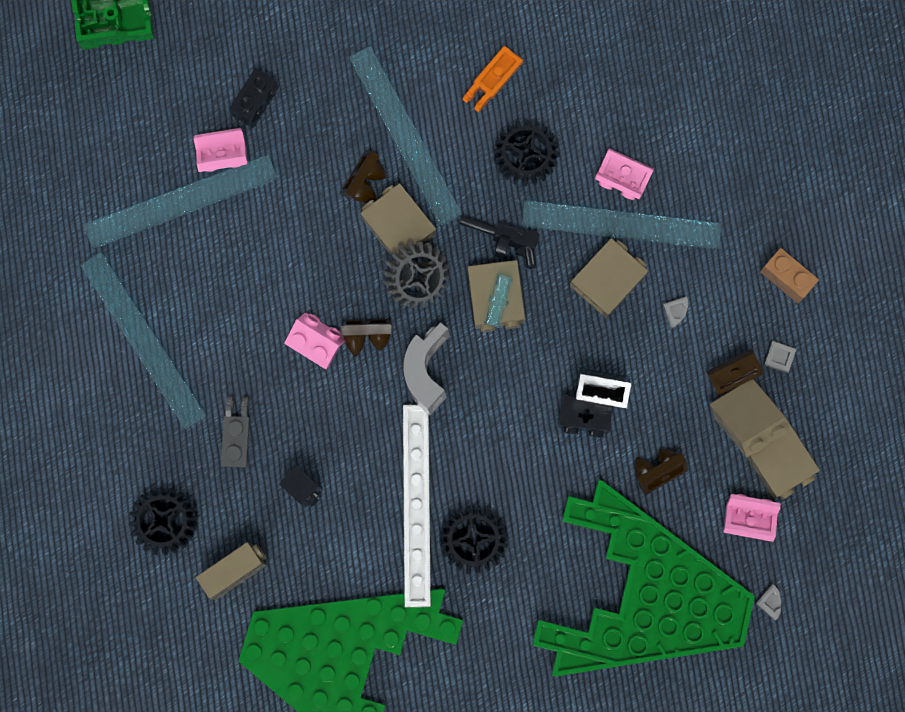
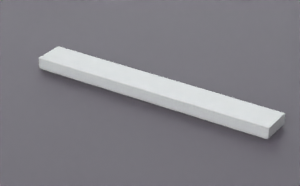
(416, 506)

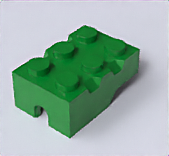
(111, 22)

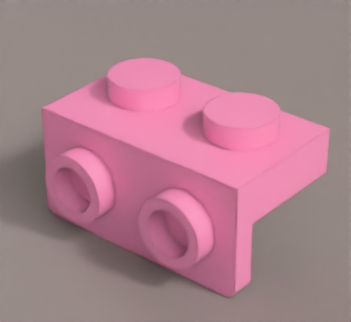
(220, 150)
(624, 174)
(315, 340)
(751, 517)

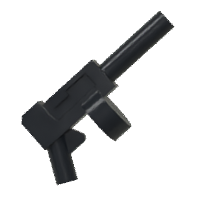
(507, 236)

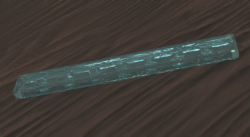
(405, 136)
(180, 201)
(621, 224)
(143, 341)

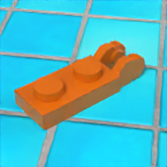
(494, 77)

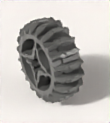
(433, 266)

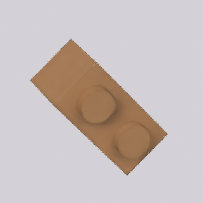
(789, 275)

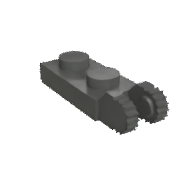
(235, 435)

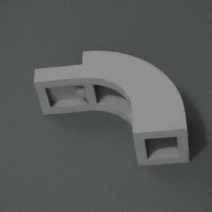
(418, 354)

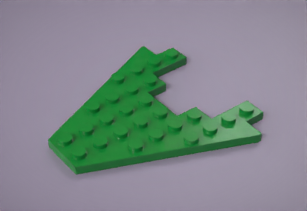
(670, 601)
(324, 651)

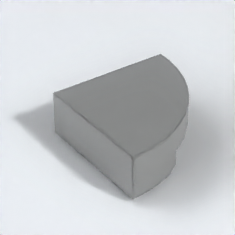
(676, 311)
(771, 602)

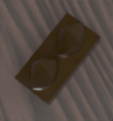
(356, 186)
(356, 331)
(735, 372)
(652, 477)

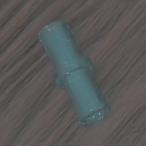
(498, 301)

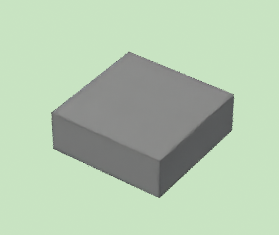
(780, 357)

